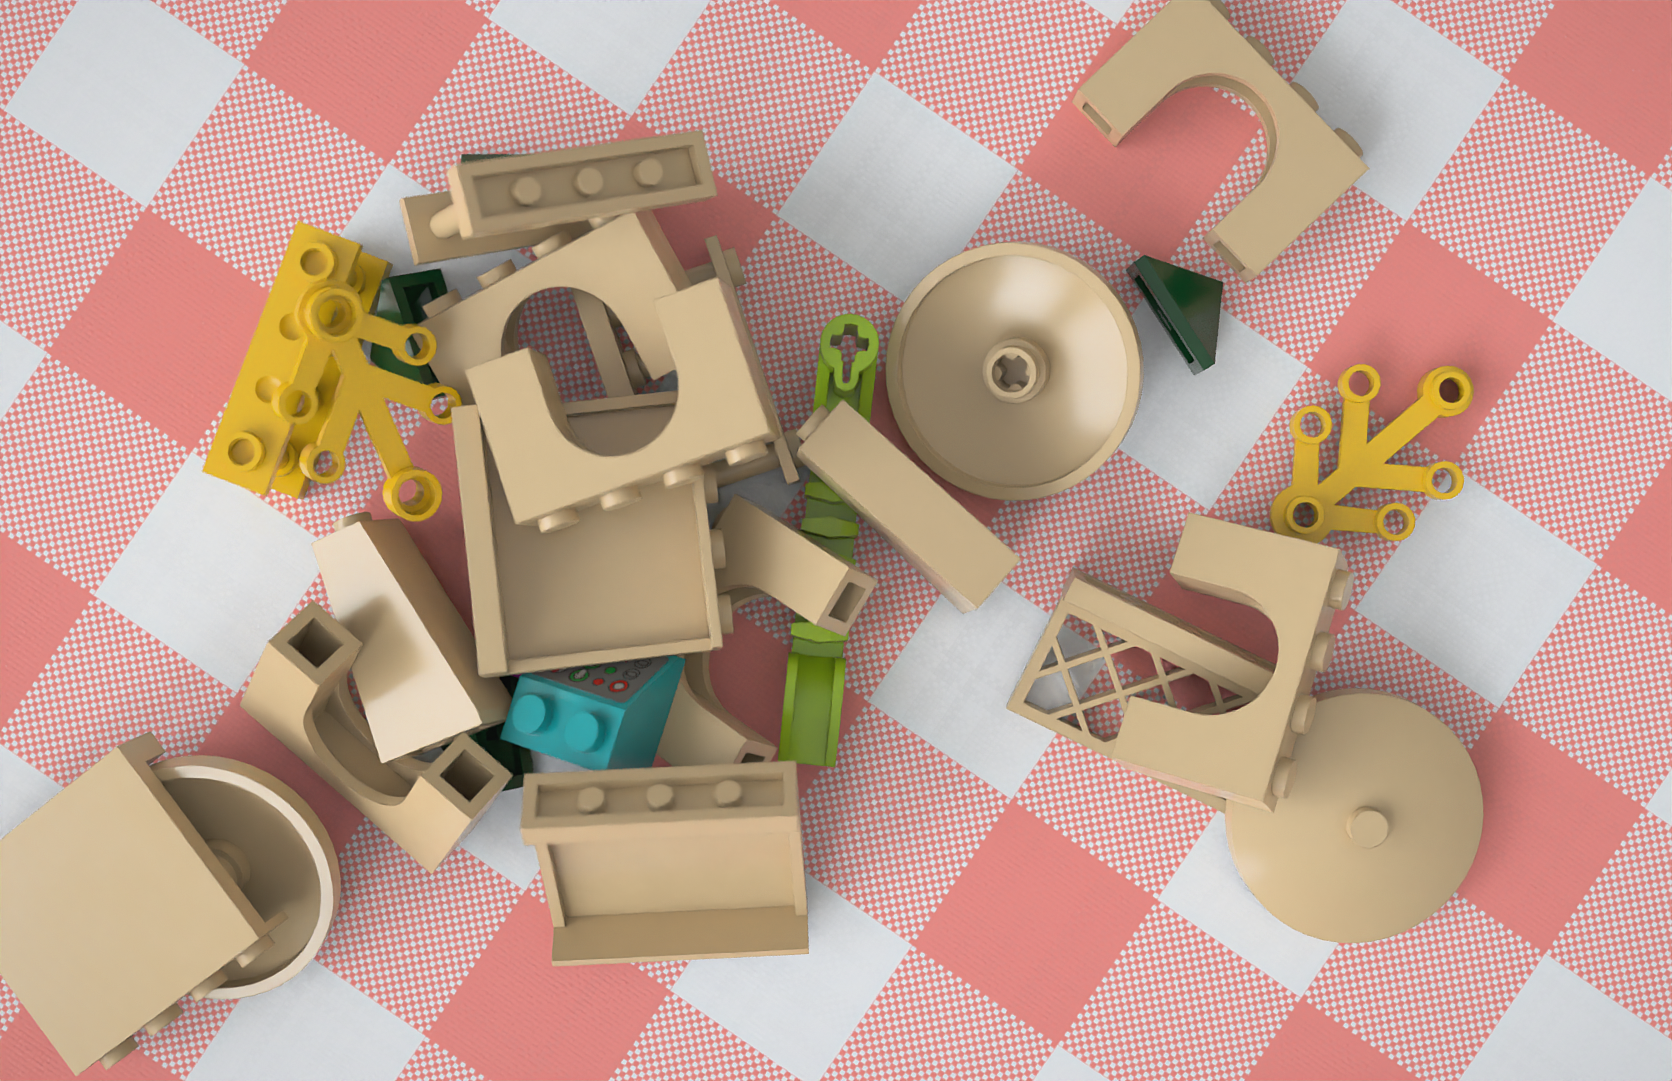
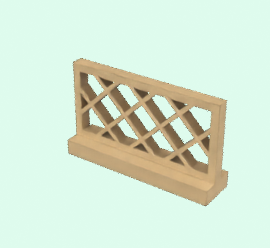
(1151, 630)

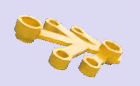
(363, 392)
(1362, 461)

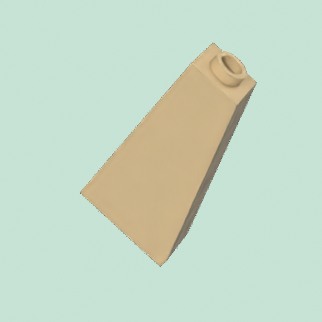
(905, 506)
(416, 651)

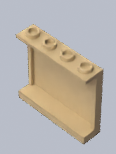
(603, 588)
(670, 862)
(117, 910)

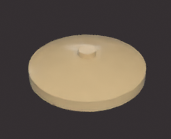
(1014, 370)
(1372, 826)
(270, 850)

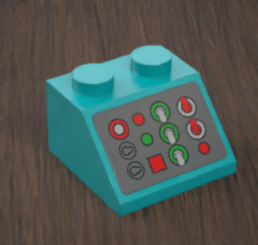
(595, 713)

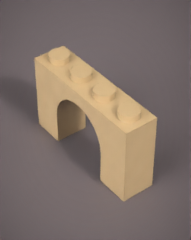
(1305, 160)
(618, 261)
(717, 416)
(762, 560)
(307, 705)
(1248, 749)

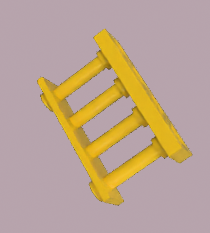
(252, 442)

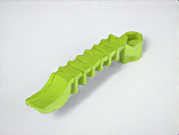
(816, 662)

